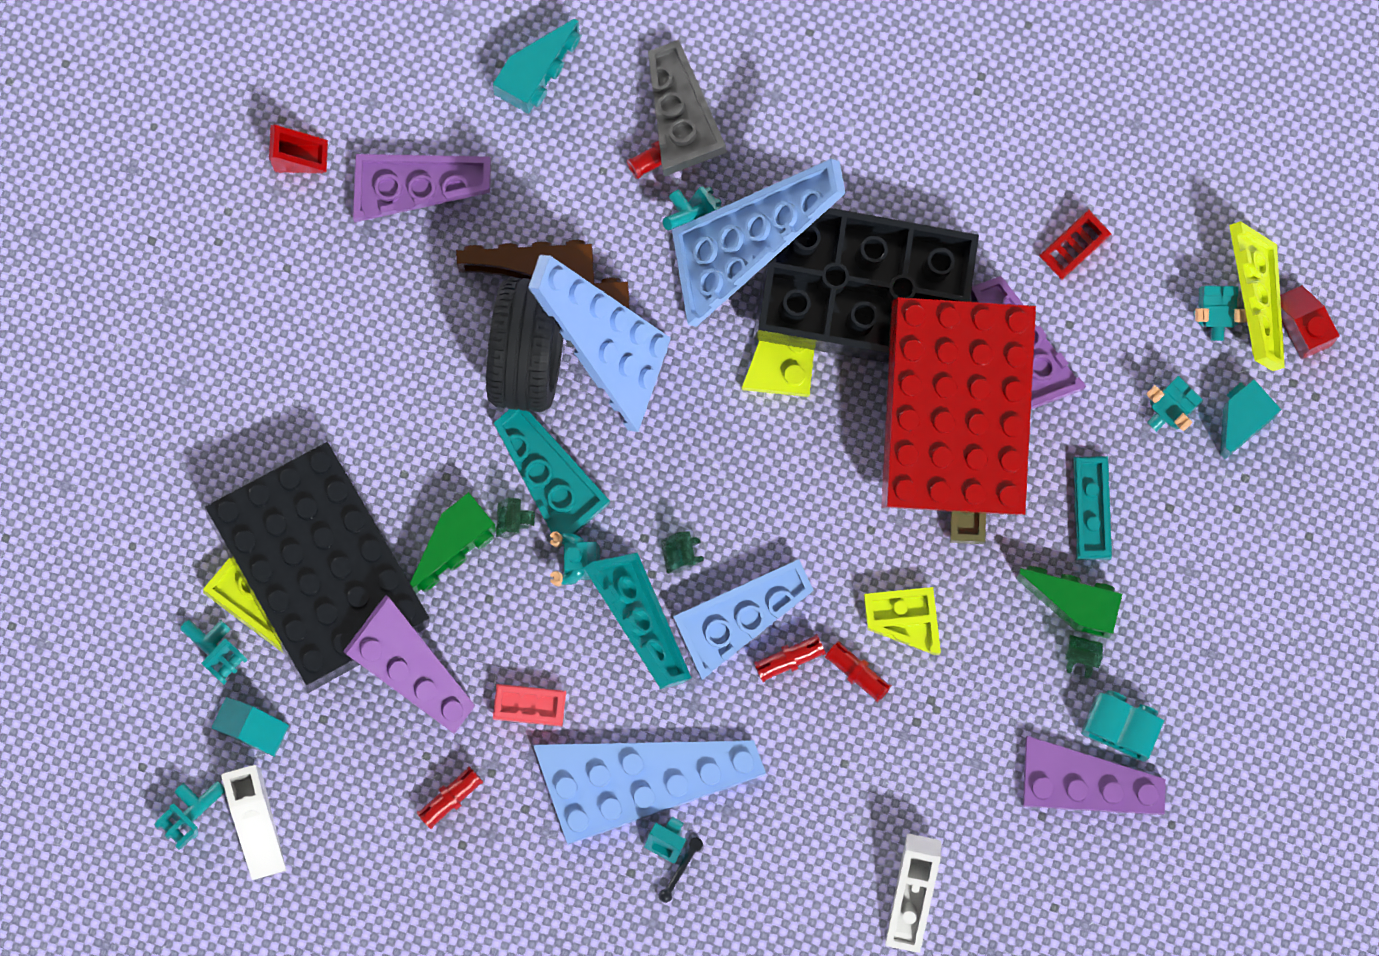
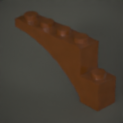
(521, 262)

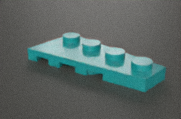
(553, 478)

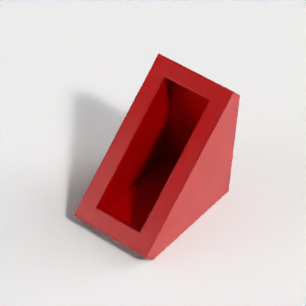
(296, 151)

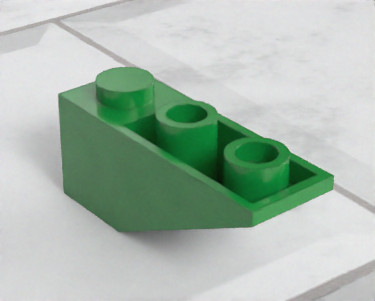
(456, 534)
(1081, 606)

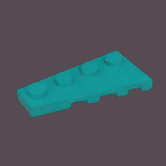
(636, 608)

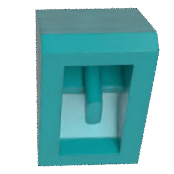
(250, 726)

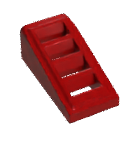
(1089, 218)

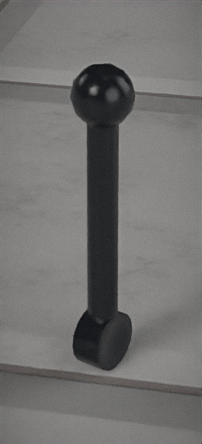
(666, 894)

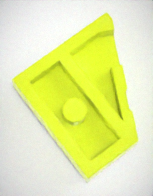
(905, 617)

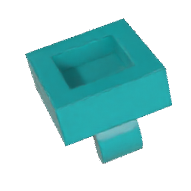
(666, 840)

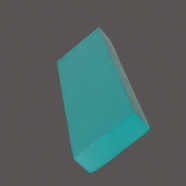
(1092, 508)

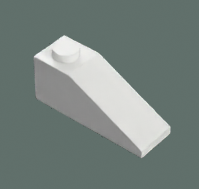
(913, 892)

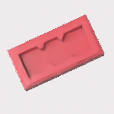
(529, 705)

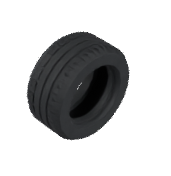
(522, 350)

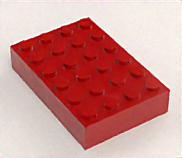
(958, 406)

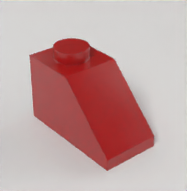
(1307, 322)

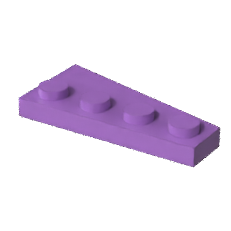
(411, 182)
(1051, 374)
(403, 661)
(1077, 781)

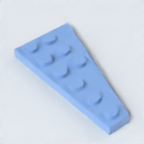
(738, 240)
(609, 339)
(624, 782)

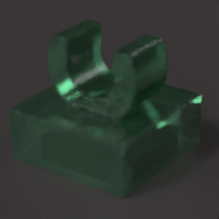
(511, 518)
(679, 552)
(1084, 652)

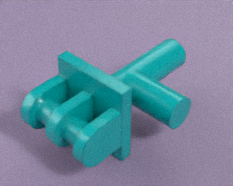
(699, 205)
(221, 658)
(185, 819)

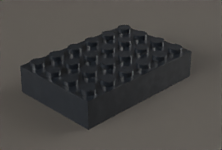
(843, 272)
(312, 561)

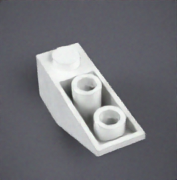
(254, 821)

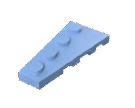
(731, 620)

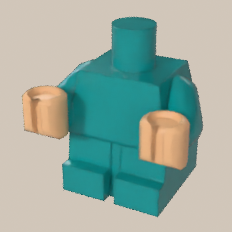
(1219, 309)
(1173, 405)
(576, 556)

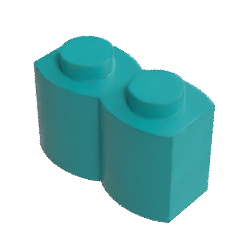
(1122, 725)

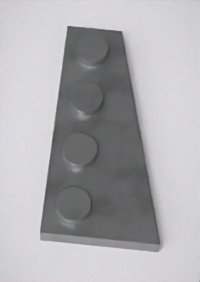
(682, 114)

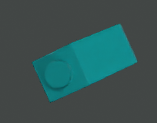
(1245, 415)

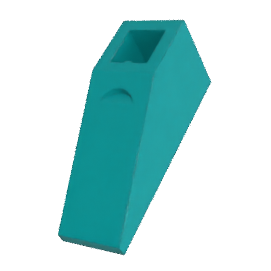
(530, 69)

